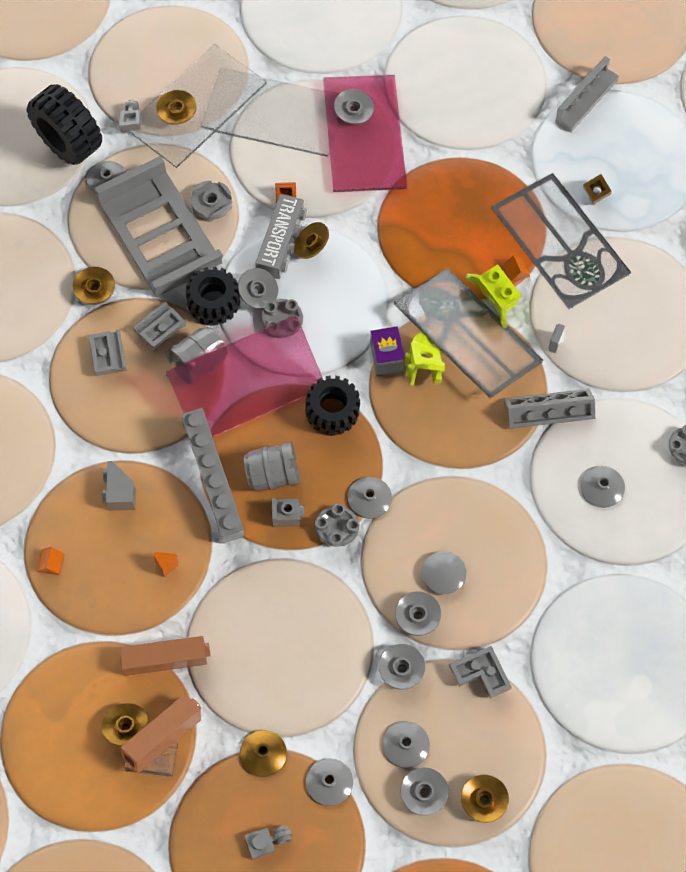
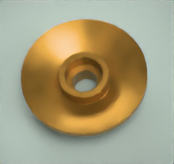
(174, 101)
(311, 240)
(91, 278)
(121, 717)
(265, 764)
(488, 787)

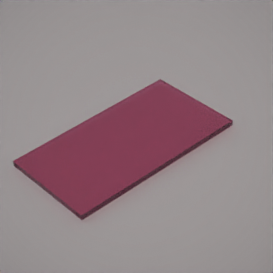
(367, 153)
(247, 376)

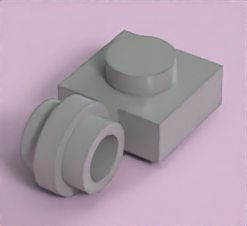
(131, 117)
(261, 843)

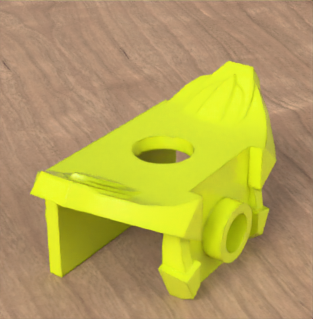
(498, 290)
(413, 360)

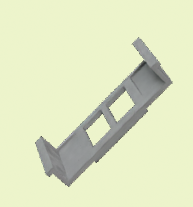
(141, 193)

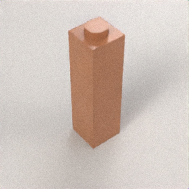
(164, 655)
(161, 733)

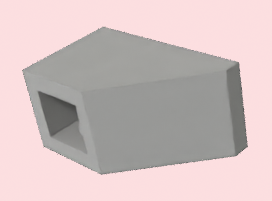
(120, 489)

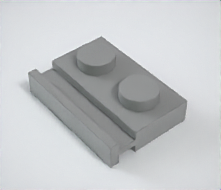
(159, 325)
(107, 352)

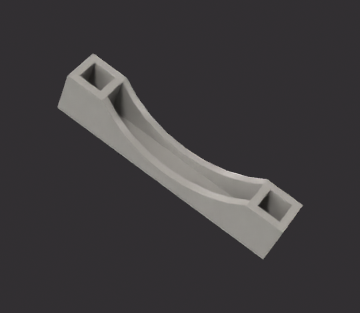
(213, 475)

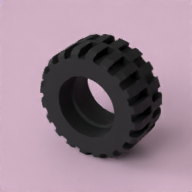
(64, 124)

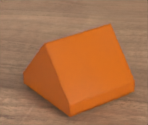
(285, 188)
(515, 269)
(50, 561)
(166, 561)

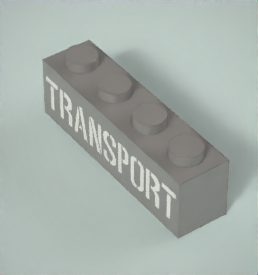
(280, 235)

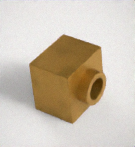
(596, 182)

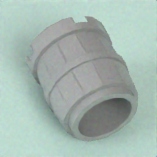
(194, 346)
(272, 467)

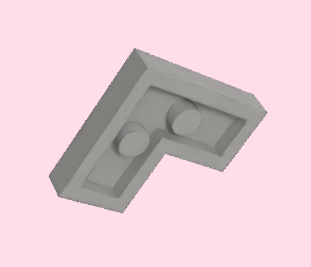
(485, 666)

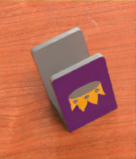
(387, 351)

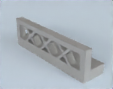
(586, 95)
(550, 408)

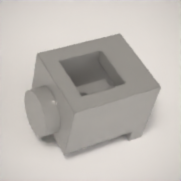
(282, 518)

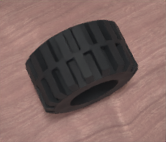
(210, 281)
(333, 389)

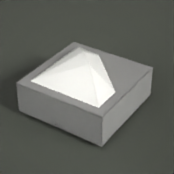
(557, 338)

